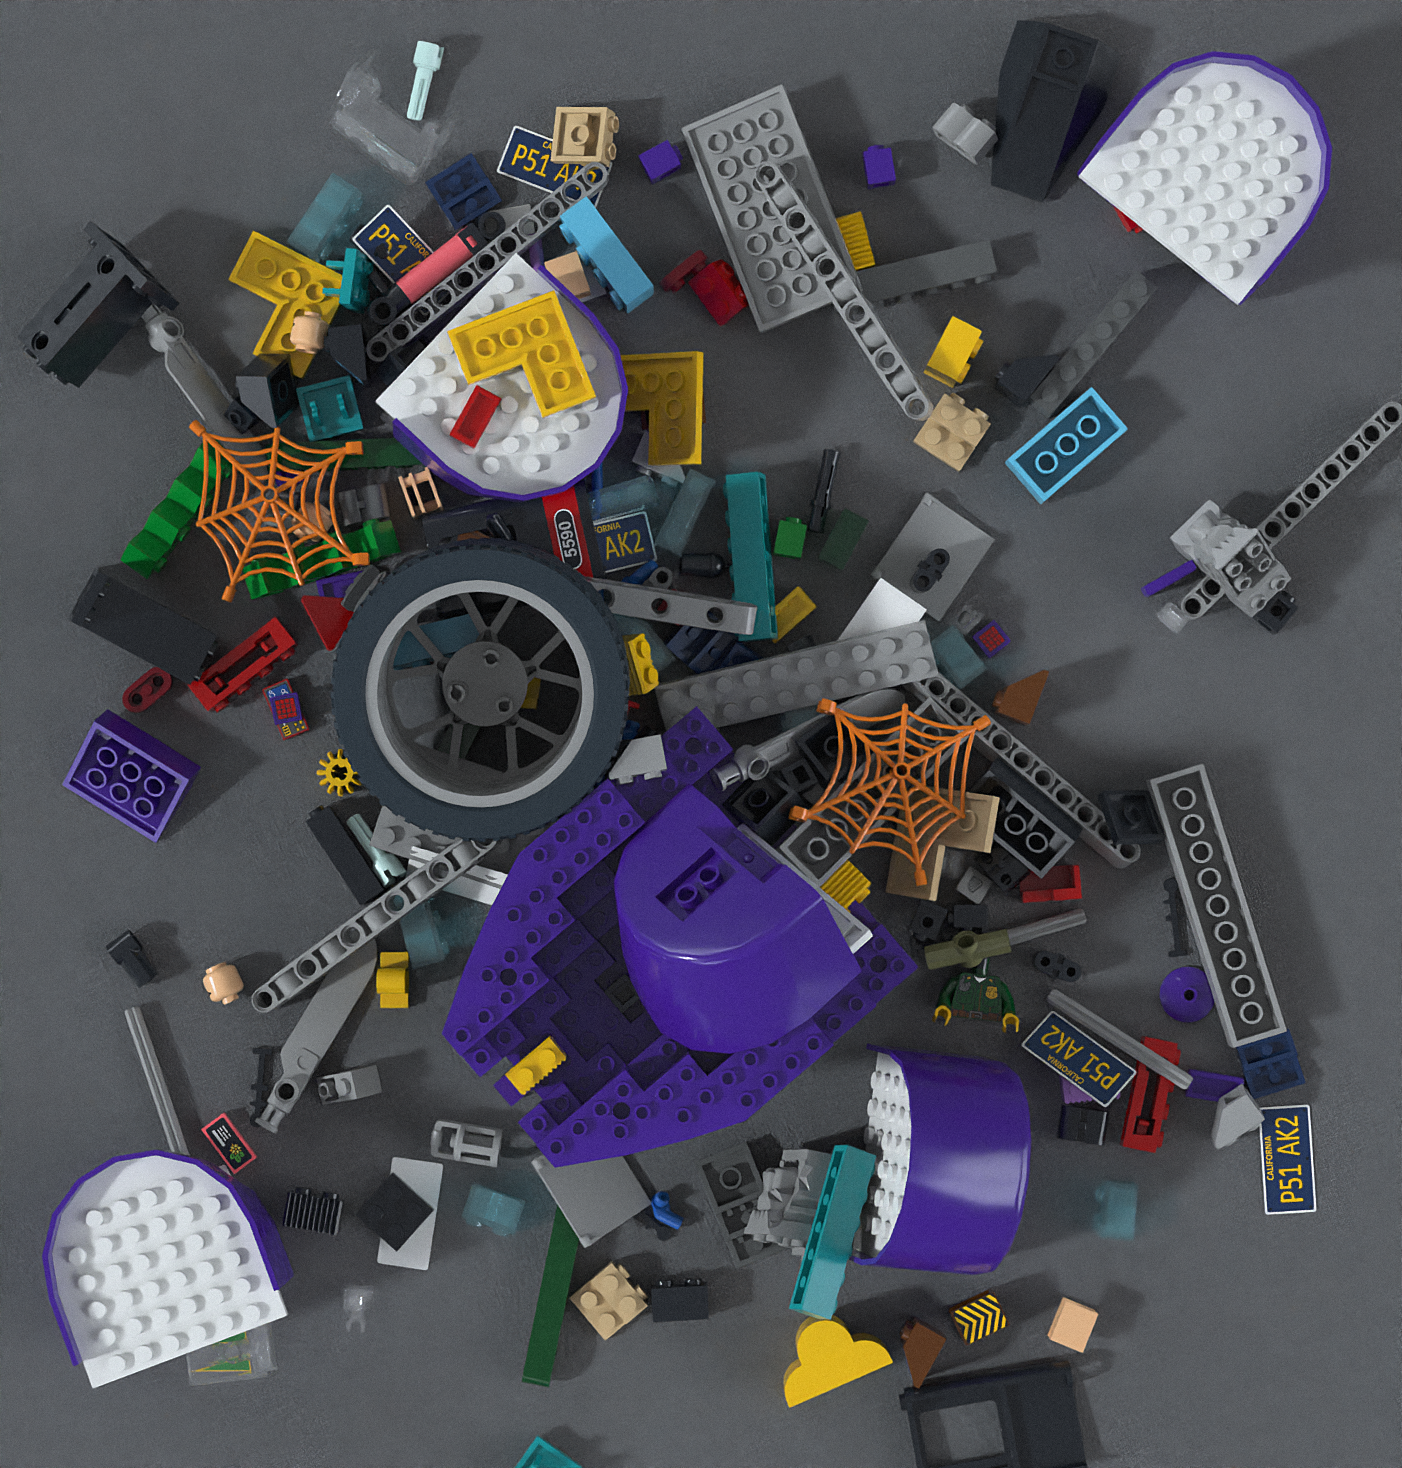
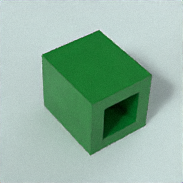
(790, 538)

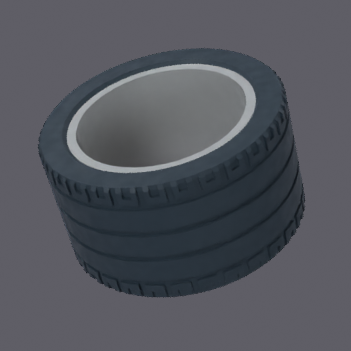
(483, 688)

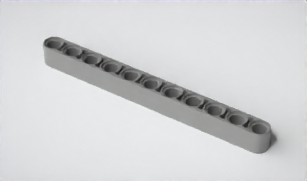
(494, 250)
(1304, 504)
(1032, 767)

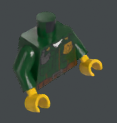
(977, 997)

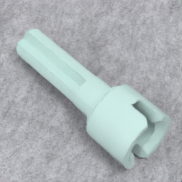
(427, 60)
(385, 864)

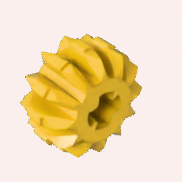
(330, 778)

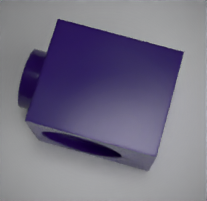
(661, 161)
(878, 167)

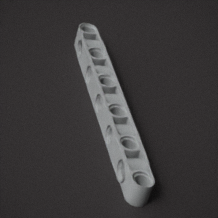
(843, 290)
(682, 607)
(371, 922)

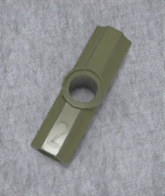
(967, 949)

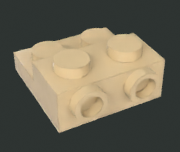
(584, 135)
(952, 431)
(610, 1299)

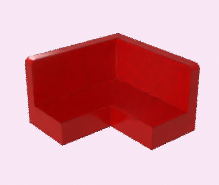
(1057, 884)

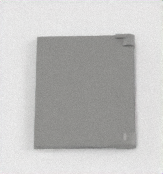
(928, 529)
(593, 1194)

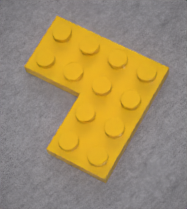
(291, 284)
(528, 336)
(672, 393)

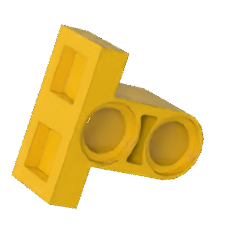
(393, 980)

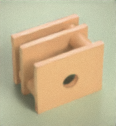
(570, 273)
(413, 480)
(1072, 1324)

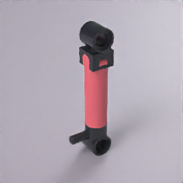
(432, 269)

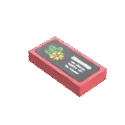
(229, 1143)

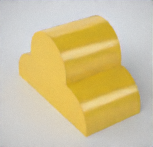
(830, 1358)

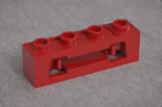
(241, 683)
(1159, 1109)

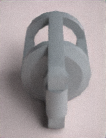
(465, 1142)

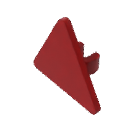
(328, 617)

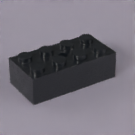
(1026, 819)

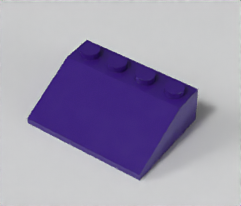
(131, 775)

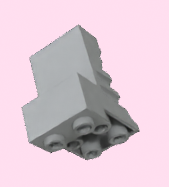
(1232, 557)
(790, 1200)

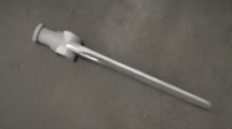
(197, 385)
(782, 749)
(319, 1028)

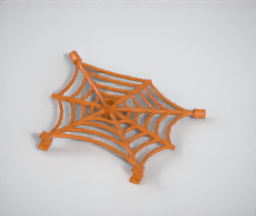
(351, 448)
(829, 708)

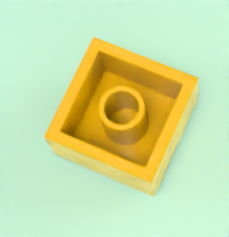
(952, 352)

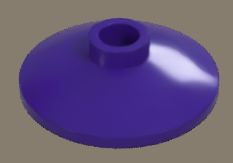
(1173, 991)

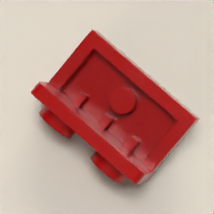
(720, 291)

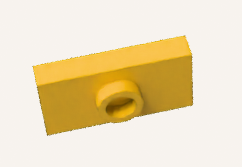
(792, 611)

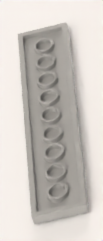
(802, 677)

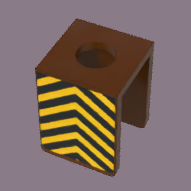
(978, 1316)

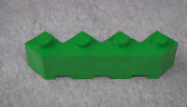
(174, 515)
(375, 538)

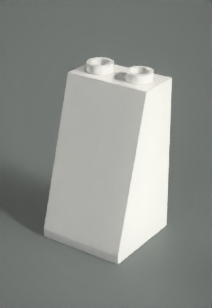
(883, 610)

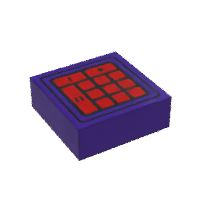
(991, 639)
(286, 708)

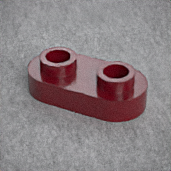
(692, 265)
(147, 689)

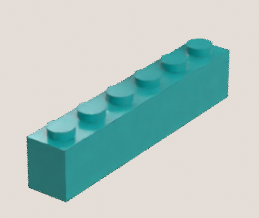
(751, 550)
(833, 1232)

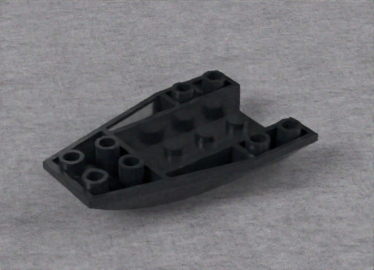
(1046, 104)

